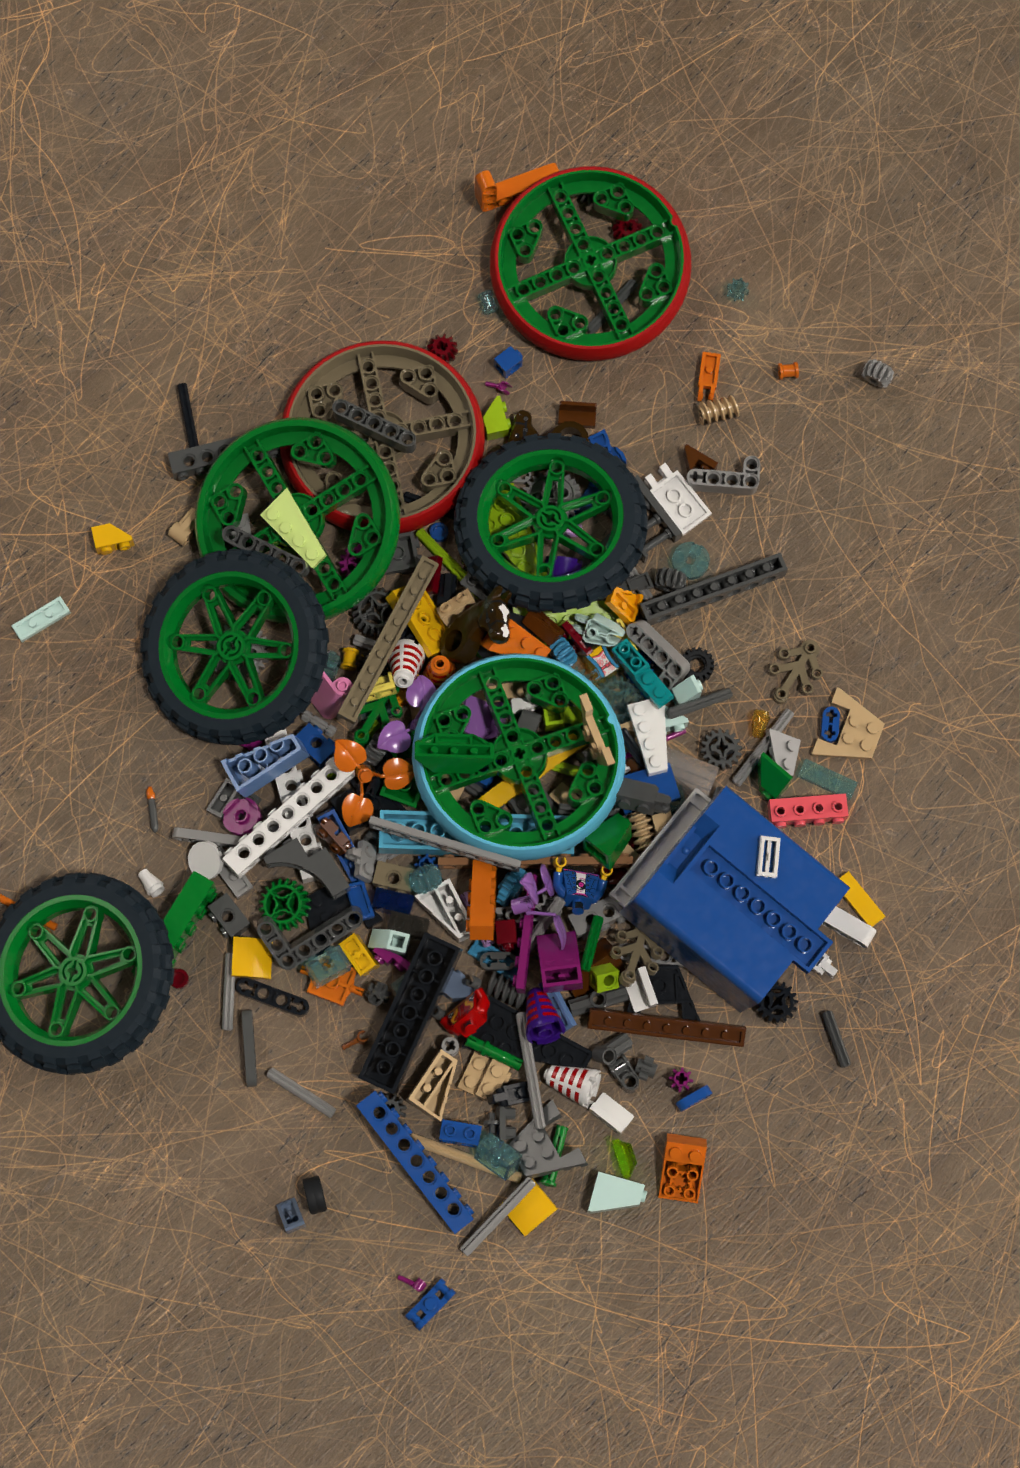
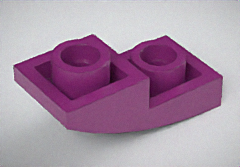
(387, 957)

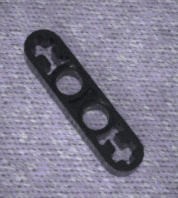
(274, 993)

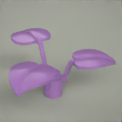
(394, 735)
(525, 903)

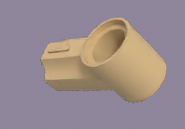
(183, 530)

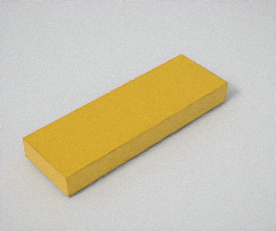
(861, 902)

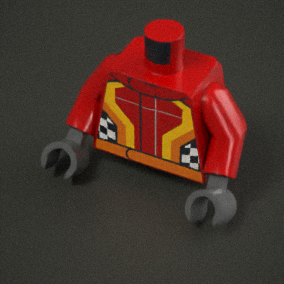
(468, 1014)

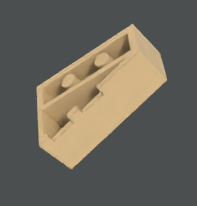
(433, 1086)

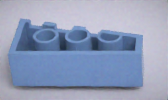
(264, 764)

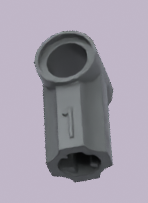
(613, 1049)

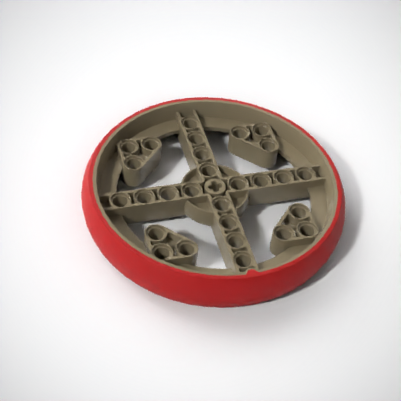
(414, 363)

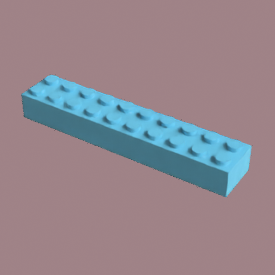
(425, 822)

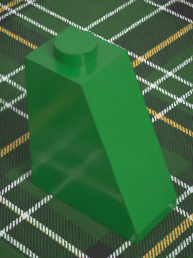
(609, 840)

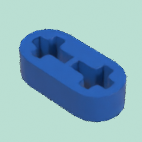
(834, 725)
(694, 1098)

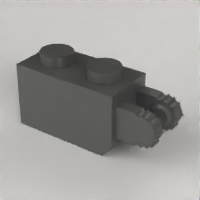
(642, 797)

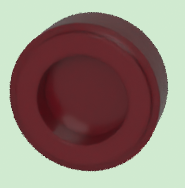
(180, 979)

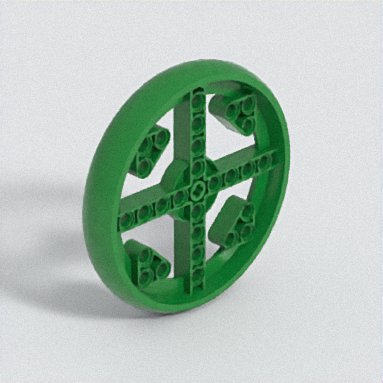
(302, 433)

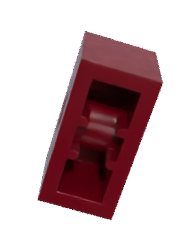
(507, 935)

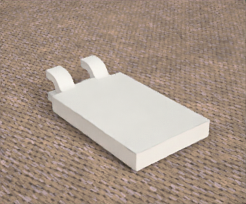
(678, 499)

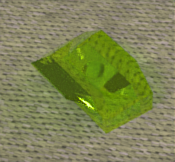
(625, 1158)

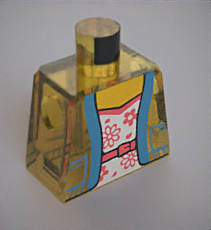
(601, 663)

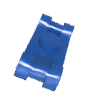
(430, 1304)

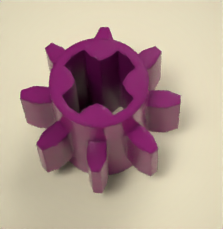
(676, 1082)

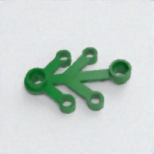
(376, 708)

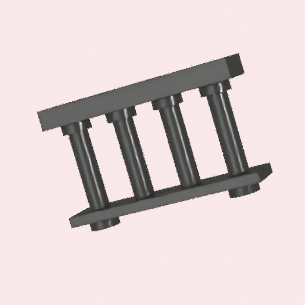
(659, 516)

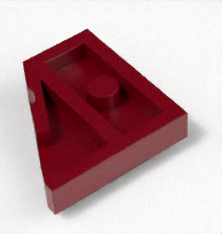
(574, 639)

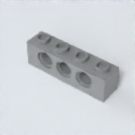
(580, 926)

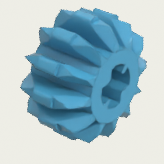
(563, 652)

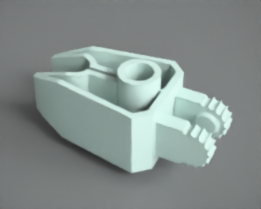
(599, 630)

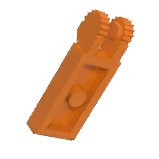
(708, 374)

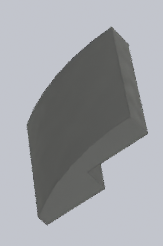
(224, 795)

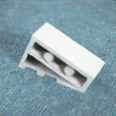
(446, 909)

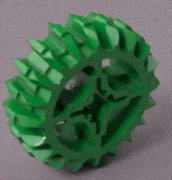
(297, 891)

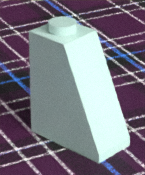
(615, 1194)

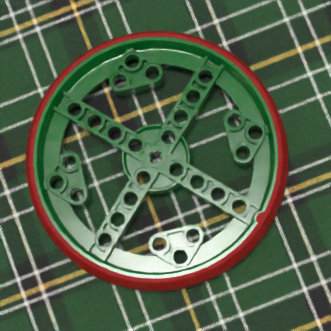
(603, 184)

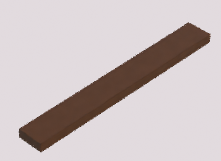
(666, 1027)

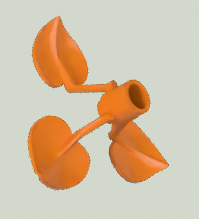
(347, 757)

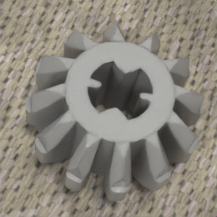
(877, 373)

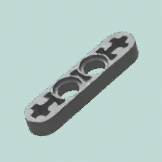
(249, 1048)

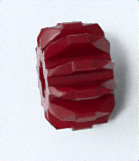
(625, 228)
(446, 344)

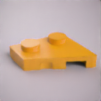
(624, 604)

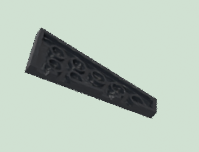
(503, 1033)

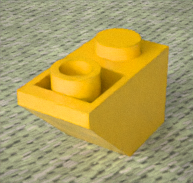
(110, 538)

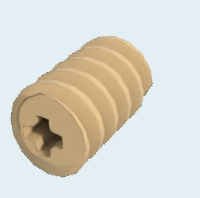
(718, 408)
(642, 830)

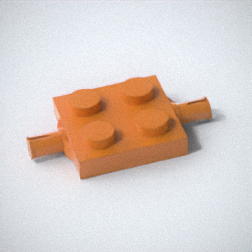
(337, 989)

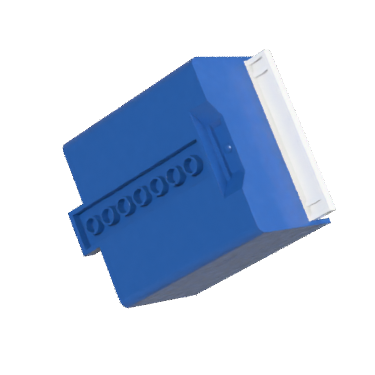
(712, 913)

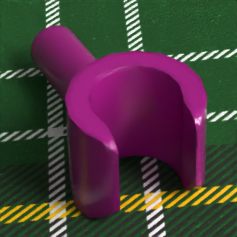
(502, 386)
(418, 1285)

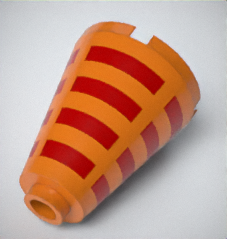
(439, 670)

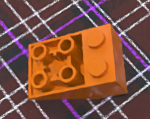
(682, 1168)

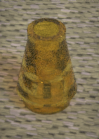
(759, 723)

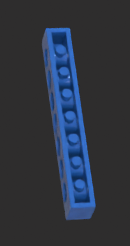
(454, 1221)

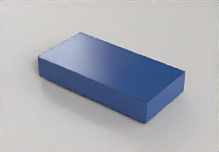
(359, 897)

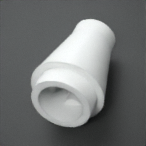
(151, 883)

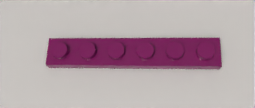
(524, 945)

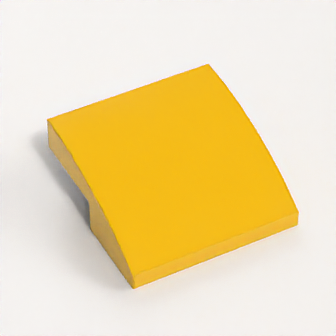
(251, 958)
(532, 1210)

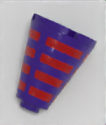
(542, 1019)

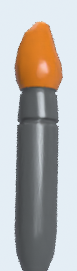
(152, 809)

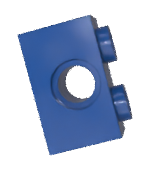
(318, 755)

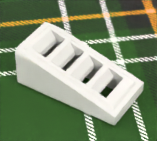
(519, 704)

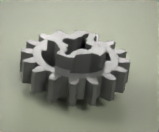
(728, 748)

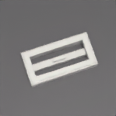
(766, 873)

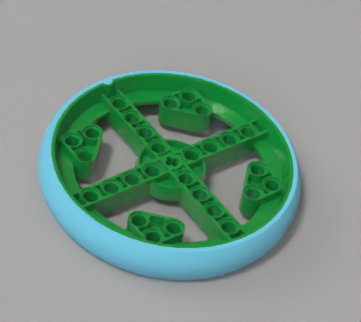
(538, 671)

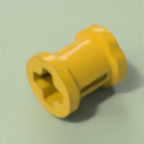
(349, 659)

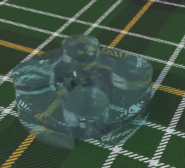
(694, 551)

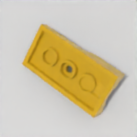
(428, 632)

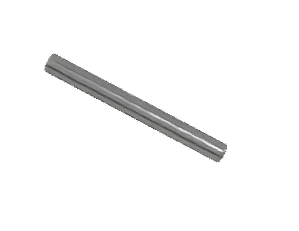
(531, 1074)

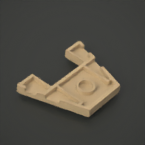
(592, 734)
(858, 735)

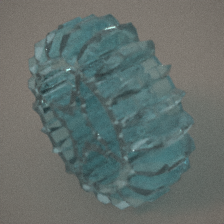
(612, 695)

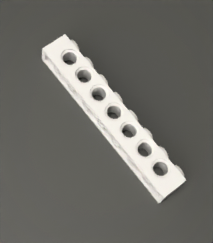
(308, 830)
(241, 866)

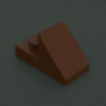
(695, 458)

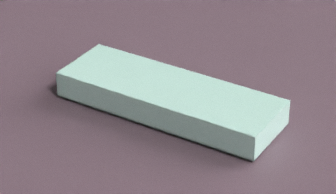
(41, 619)

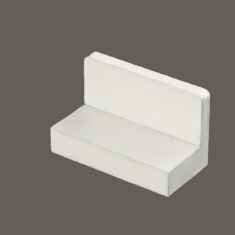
(641, 992)
(611, 1113)

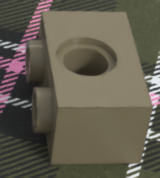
(387, 870)

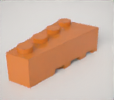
(482, 901)

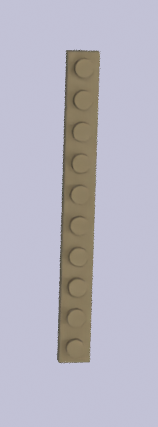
(387, 640)

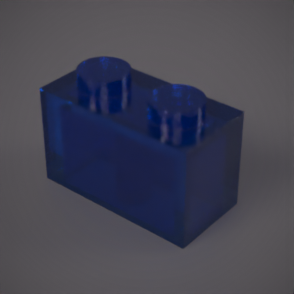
(388, 901)

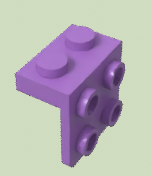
(481, 719)

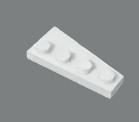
(650, 734)

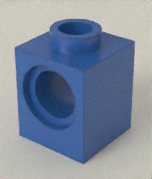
(508, 362)

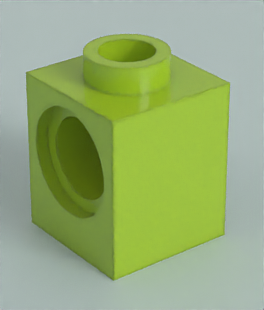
(599, 982)

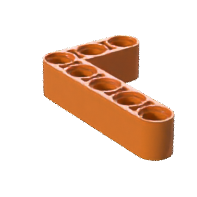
(494, 195)

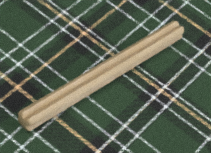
(458, 1155)

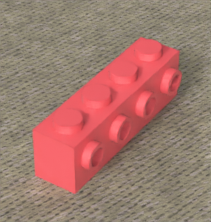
(809, 809)

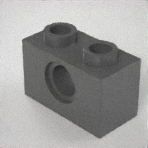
(224, 906)

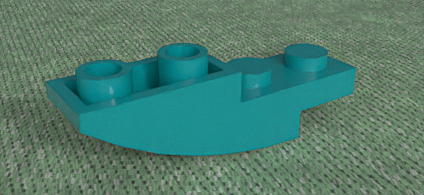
(641, 674)

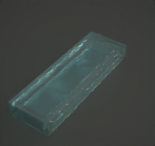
(827, 779)

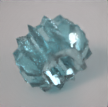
(425, 879)

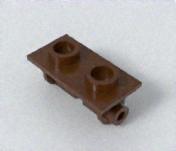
(326, 831)

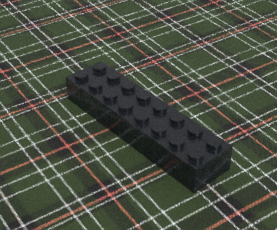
(410, 1013)

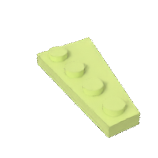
(292, 526)

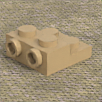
(484, 1076)

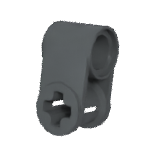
(623, 1070)

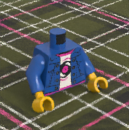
(578, 887)

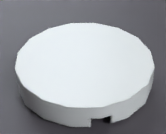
(205, 859)

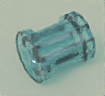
(487, 302)

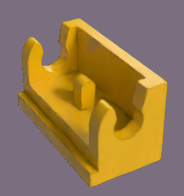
(359, 954)

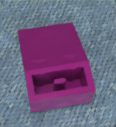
(559, 968)

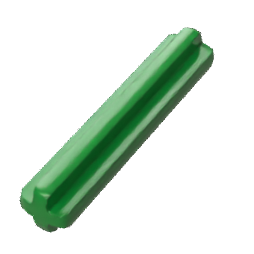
(591, 943)

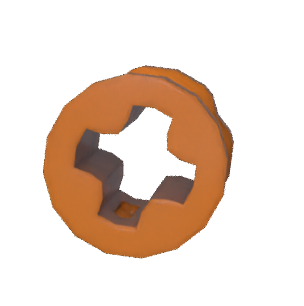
(788, 370)

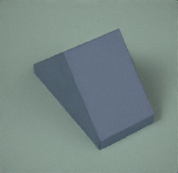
(291, 1215)

